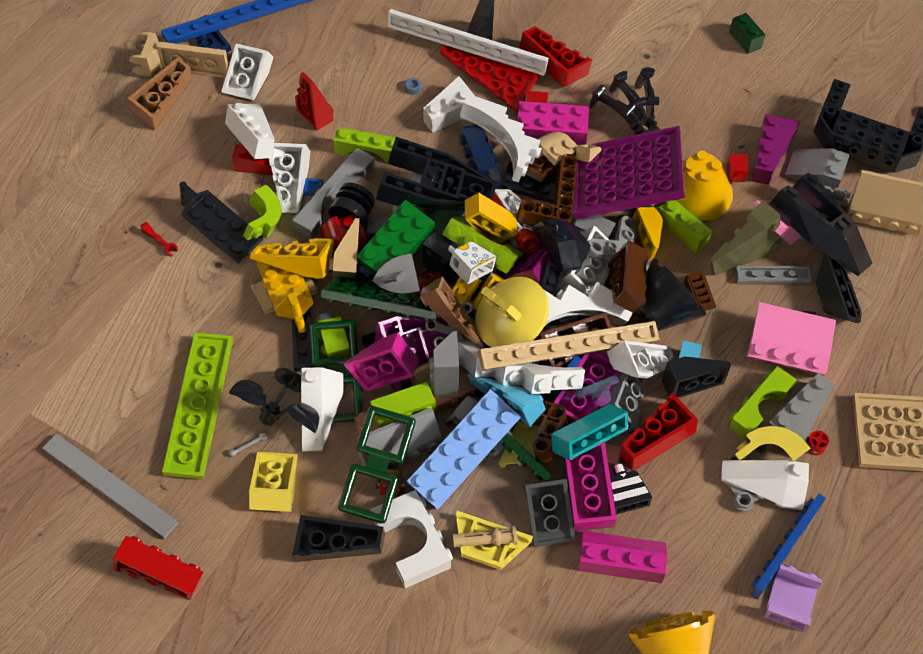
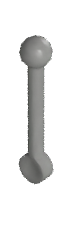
(262, 437)

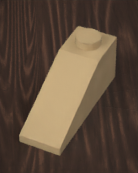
(346, 254)

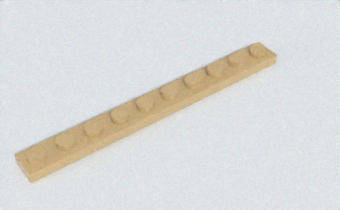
(565, 345)

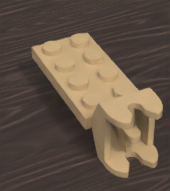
(160, 54)

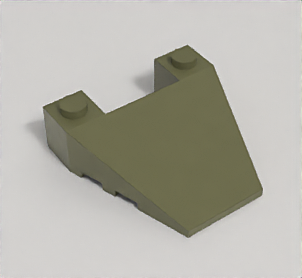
(751, 242)

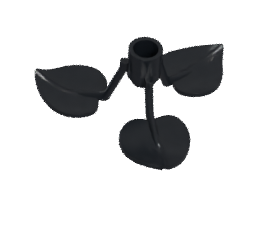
(253, 393)

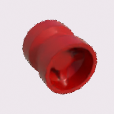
(527, 241)

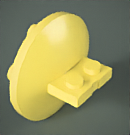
(511, 312)

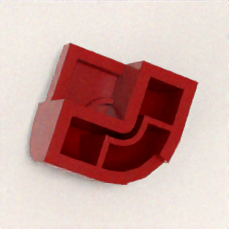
(337, 229)

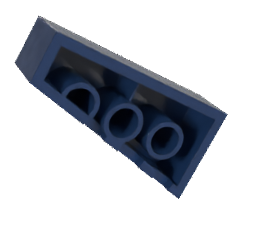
(480, 152)

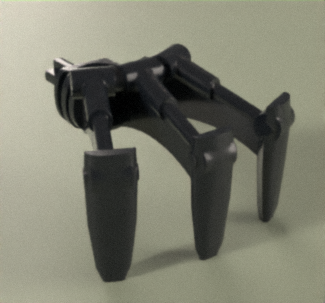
(633, 112)

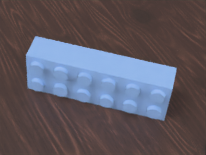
(463, 449)

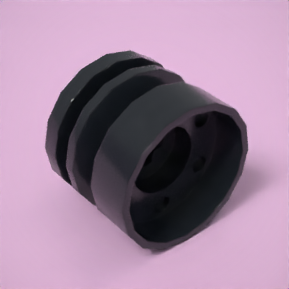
(352, 200)

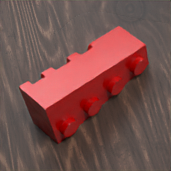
(563, 64)
(659, 433)
(157, 567)

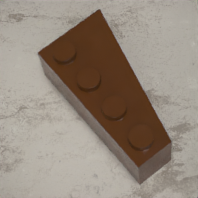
(629, 276)
(593, 323)

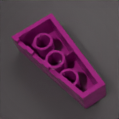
(772, 145)

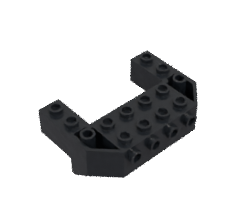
(867, 138)

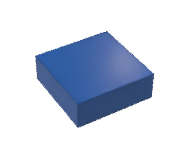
(311, 186)

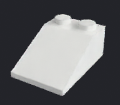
(247, 71)

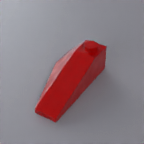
(312, 104)

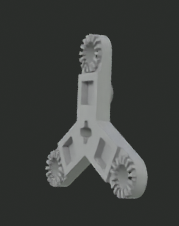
(608, 248)

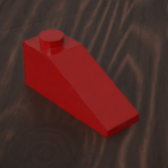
(244, 162)

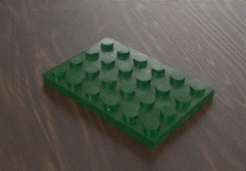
(371, 296)

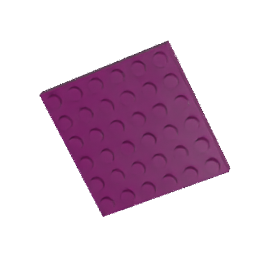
(631, 173)

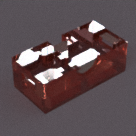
(426, 279)

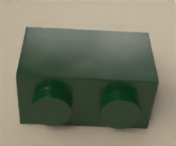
(747, 33)

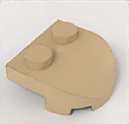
(555, 145)

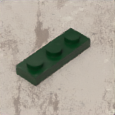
(525, 457)

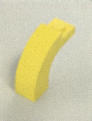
(783, 437)

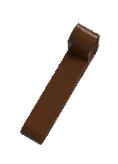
(534, 212)
(548, 424)

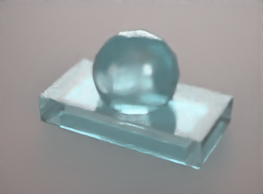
(600, 394)

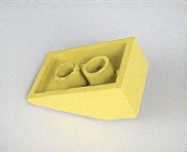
(273, 482)

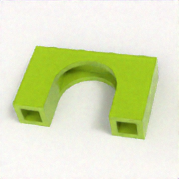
(462, 233)

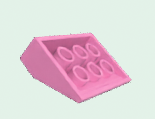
(791, 339)

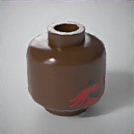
(383, 485)

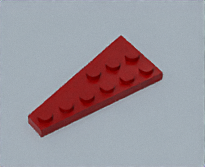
(500, 79)

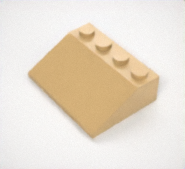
(887, 203)

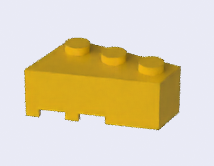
(490, 218)

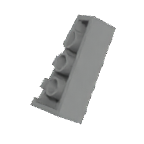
(805, 407)

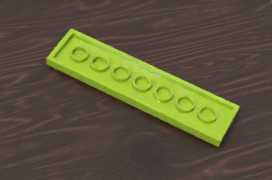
(198, 406)

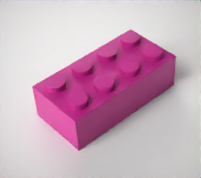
(549, 117)
(590, 490)

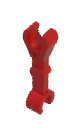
(148, 231)

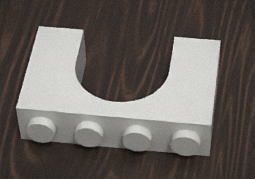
(433, 558)

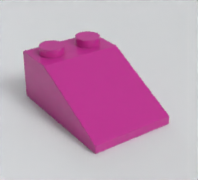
(383, 363)

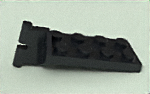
(217, 222)

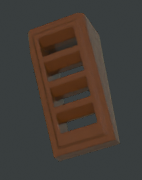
(697, 280)

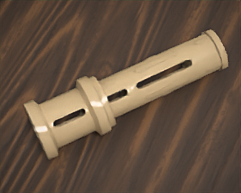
(495, 537)

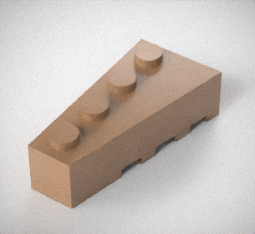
(159, 94)

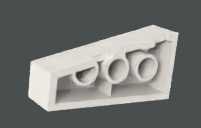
(251, 128)

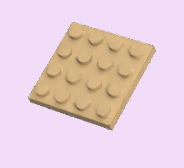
(889, 431)

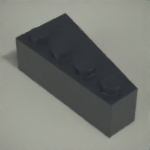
(331, 539)

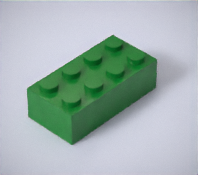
(398, 236)

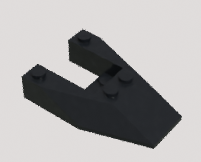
(443, 183)
(822, 222)

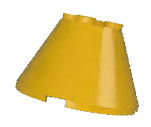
(706, 187)
(675, 634)

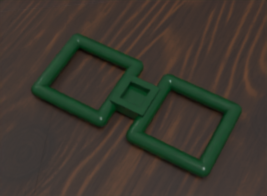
(337, 364)
(377, 464)

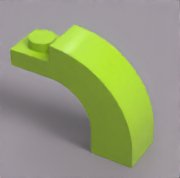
(269, 209)

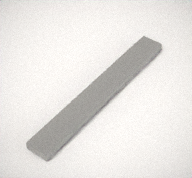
(110, 486)

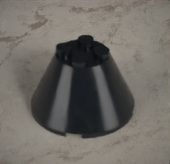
(667, 299)

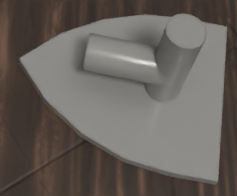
(398, 275)

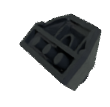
(563, 243)
(837, 291)

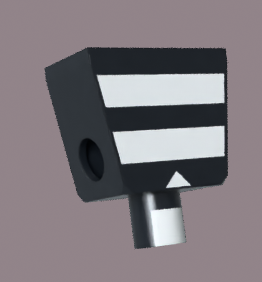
(628, 490)

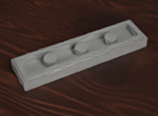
(772, 275)

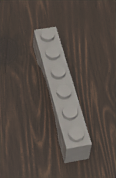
(354, 169)

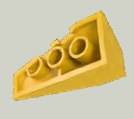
(303, 259)

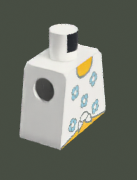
(471, 261)

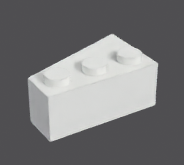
(446, 106)

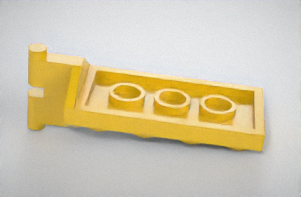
(287, 293)

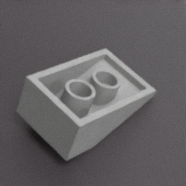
(825, 164)

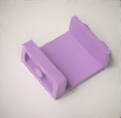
(792, 598)

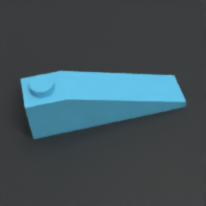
(524, 403)

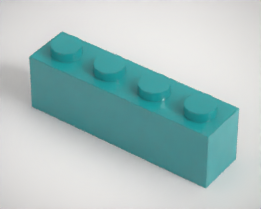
(589, 431)

